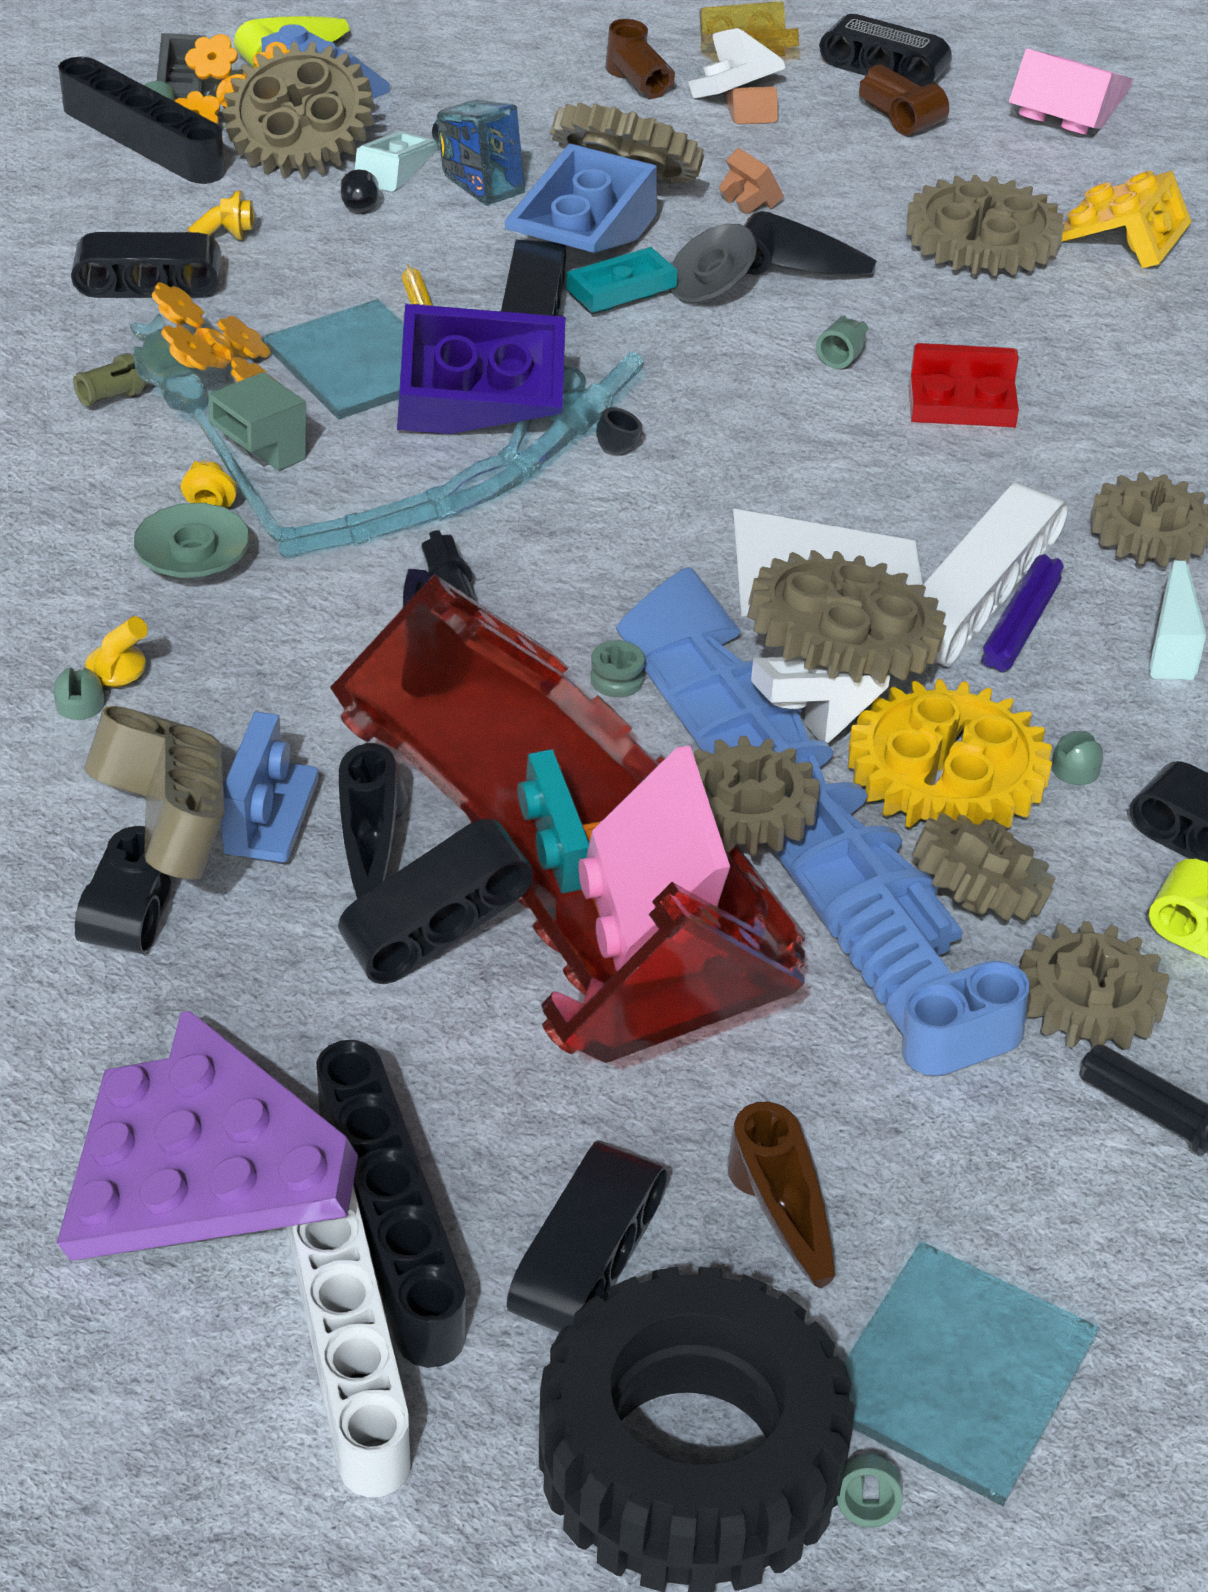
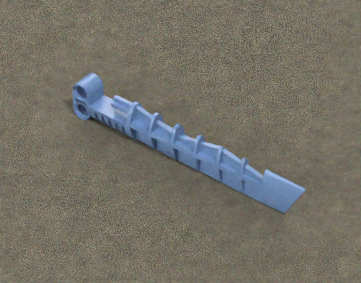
(847, 871)

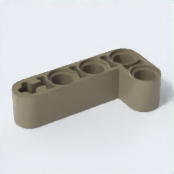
(178, 775)

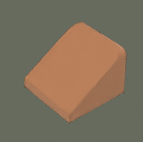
(752, 105)

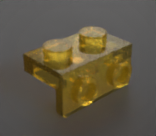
(759, 20)

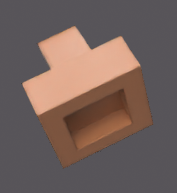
(750, 180)

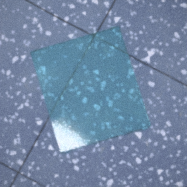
(345, 357)
(963, 1371)

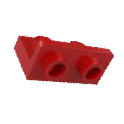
(963, 385)

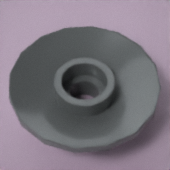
(713, 262)

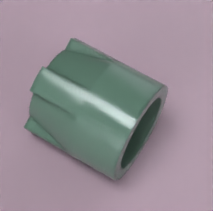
(841, 342)

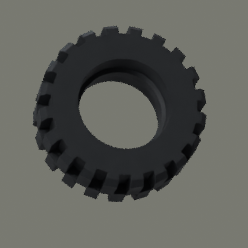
(676, 1516)

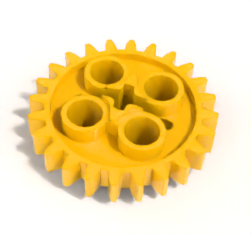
(985, 776)

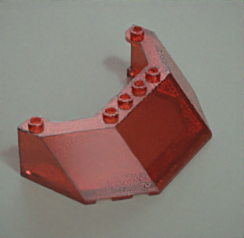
(466, 709)

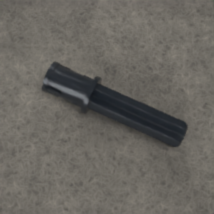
(1148, 1095)

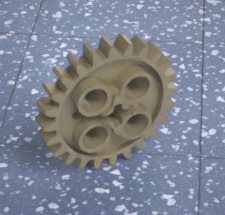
(298, 109)
(629, 137)
(984, 225)
(846, 616)

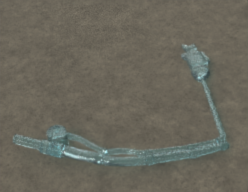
(580, 411)

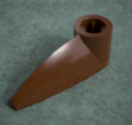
(774, 1165)

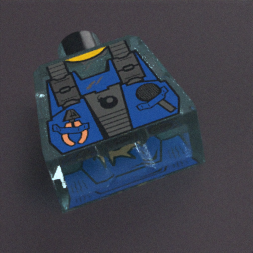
(481, 149)

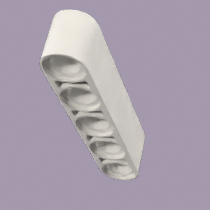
(992, 564)
(335, 1277)

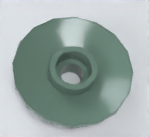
(191, 540)

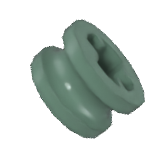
(617, 668)

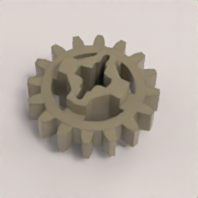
(1151, 519)
(750, 793)
(983, 866)
(1094, 985)

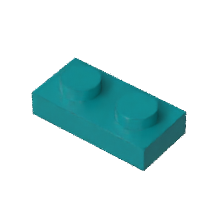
(621, 279)
(560, 832)

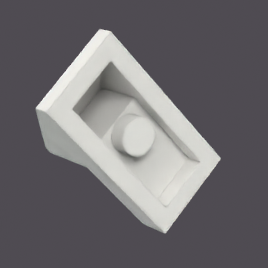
(740, 62)
(828, 701)

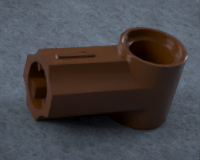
(635, 59)
(905, 102)

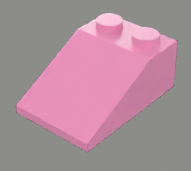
(1067, 90)
(643, 845)

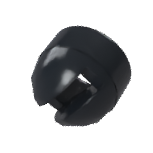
(359, 190)
(618, 430)

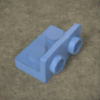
(265, 794)

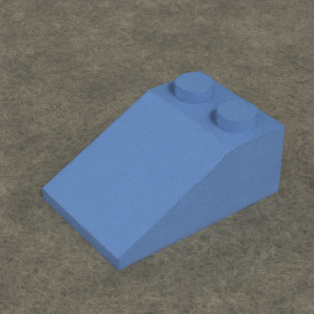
(589, 201)

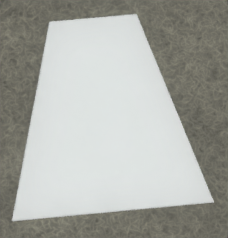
(767, 537)

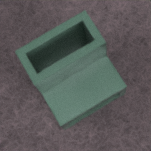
(262, 419)

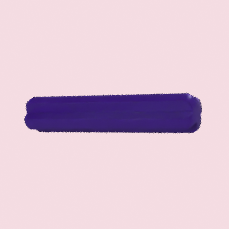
(1022, 613)

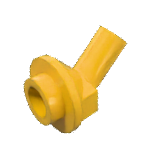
(233, 213)
(208, 484)
(117, 659)

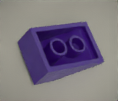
(478, 368)

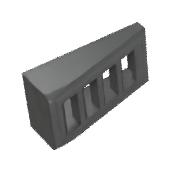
(173, 67)

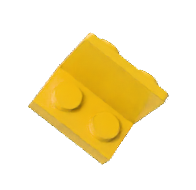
(1147, 207)

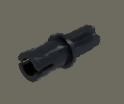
(445, 562)

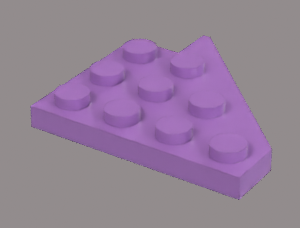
(200, 1153)

